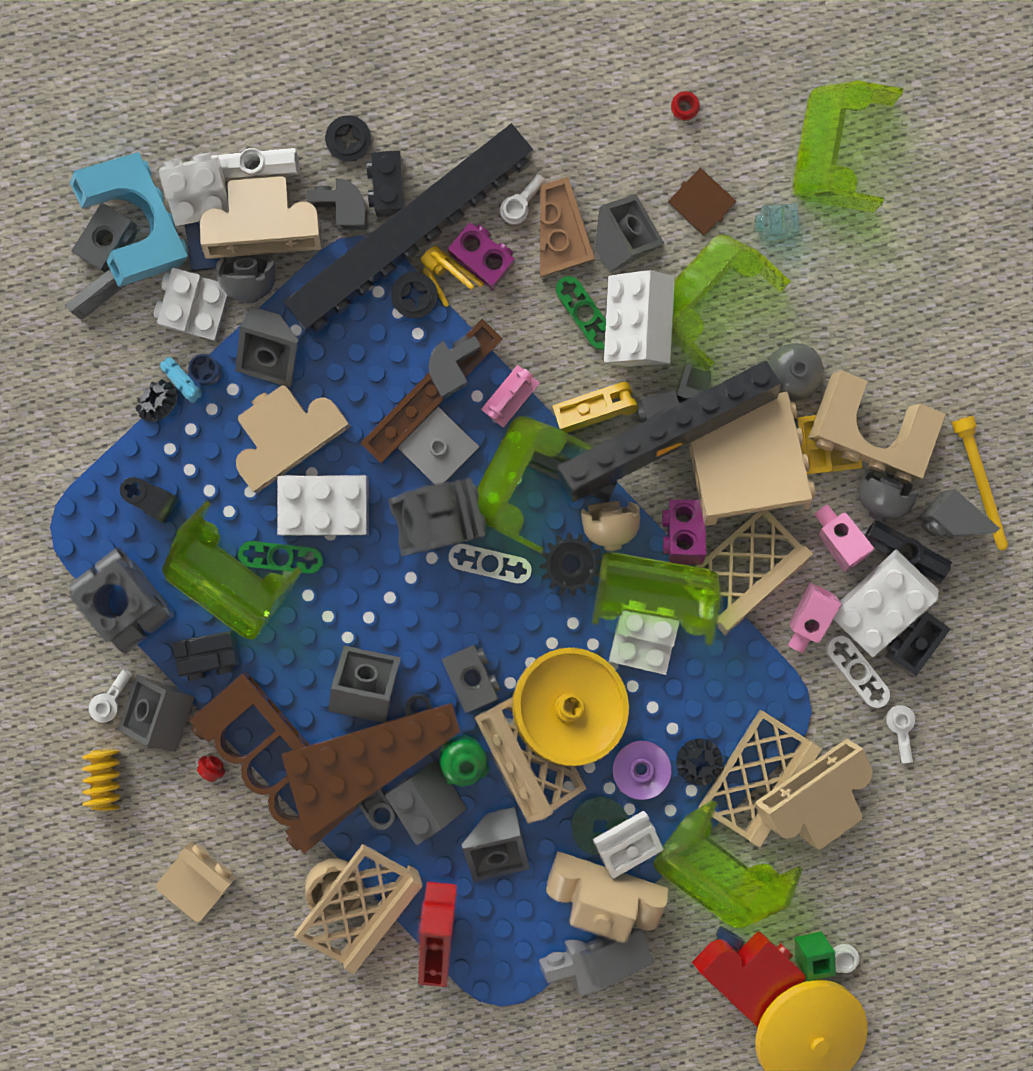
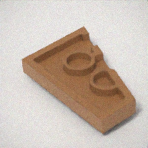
(562, 231)

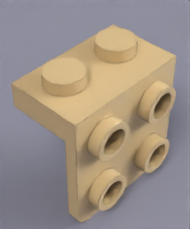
(195, 881)

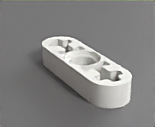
(470, 551)
(877, 683)

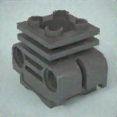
(437, 516)
(145, 607)

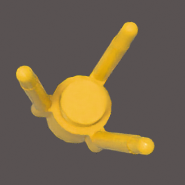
(438, 263)

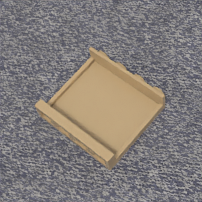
(752, 463)

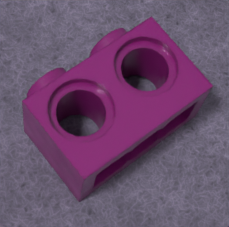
(476, 260)
(689, 532)

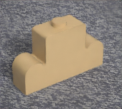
(259, 221)
(284, 434)
(819, 797)
(605, 903)

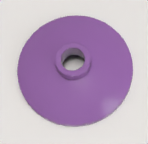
(649, 783)

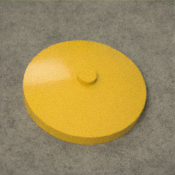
(570, 707)
(812, 1029)

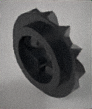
(341, 127)
(402, 289)
(164, 403)
(693, 749)

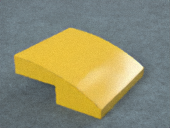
(819, 459)

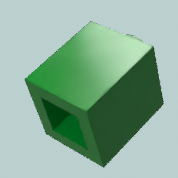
(815, 956)

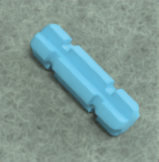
(180, 379)

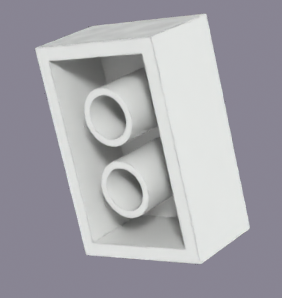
(639, 318)
(323, 505)
(885, 603)

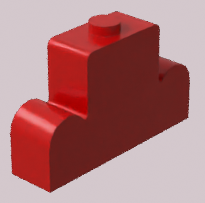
(436, 934)
(750, 976)

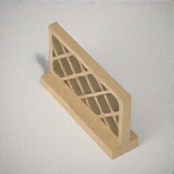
(768, 582)
(803, 756)
(516, 766)
(381, 915)

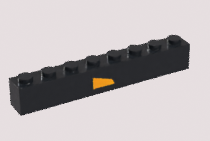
(669, 431)

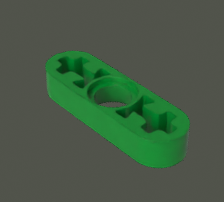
(566, 299)
(260, 547)

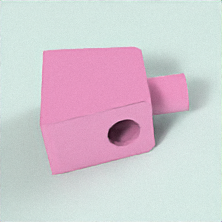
(848, 549)
(815, 605)

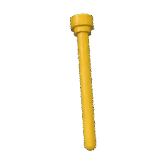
(966, 428)

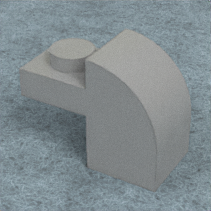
(568, 964)

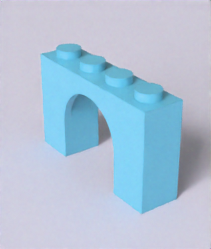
(130, 180)

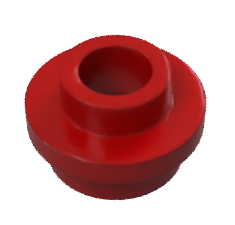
(691, 99)
(210, 768)

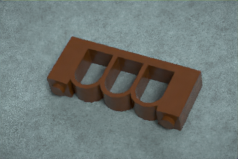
(213, 723)

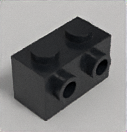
(388, 183)
(917, 643)

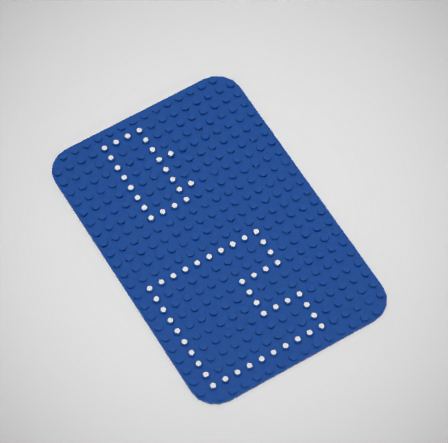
(422, 613)

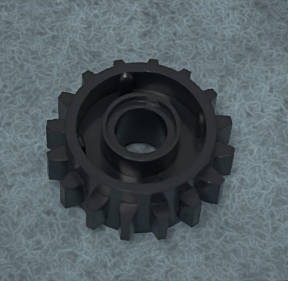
(586, 569)

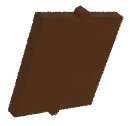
(702, 201)

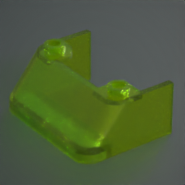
(816, 169)
(702, 275)
(507, 467)
(222, 582)
(659, 591)
(718, 878)

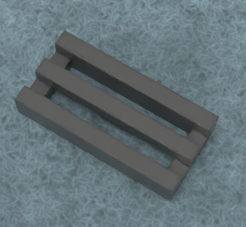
(93, 296)

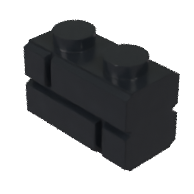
(206, 654)

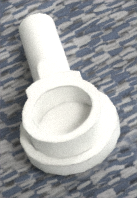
(515, 208)
(105, 706)
(901, 720)
(845, 958)

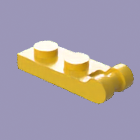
(595, 407)

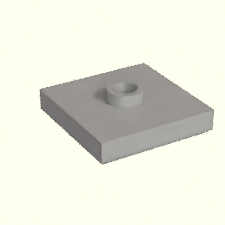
(438, 447)

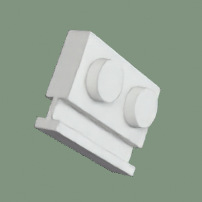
(628, 844)

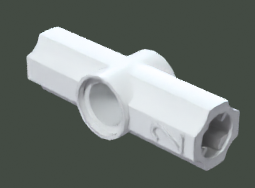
(272, 164)

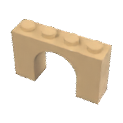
(838, 430)

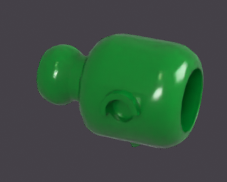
(463, 761)

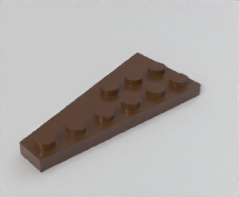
(348, 768)

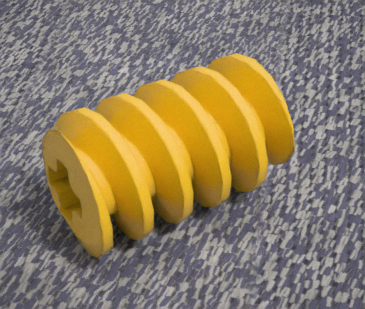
(101, 779)

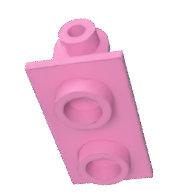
(510, 396)

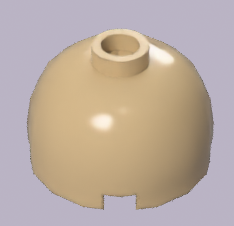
(610, 524)
(320, 880)

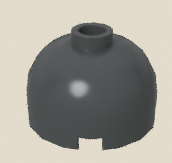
(246, 276)
(797, 369)
(886, 496)

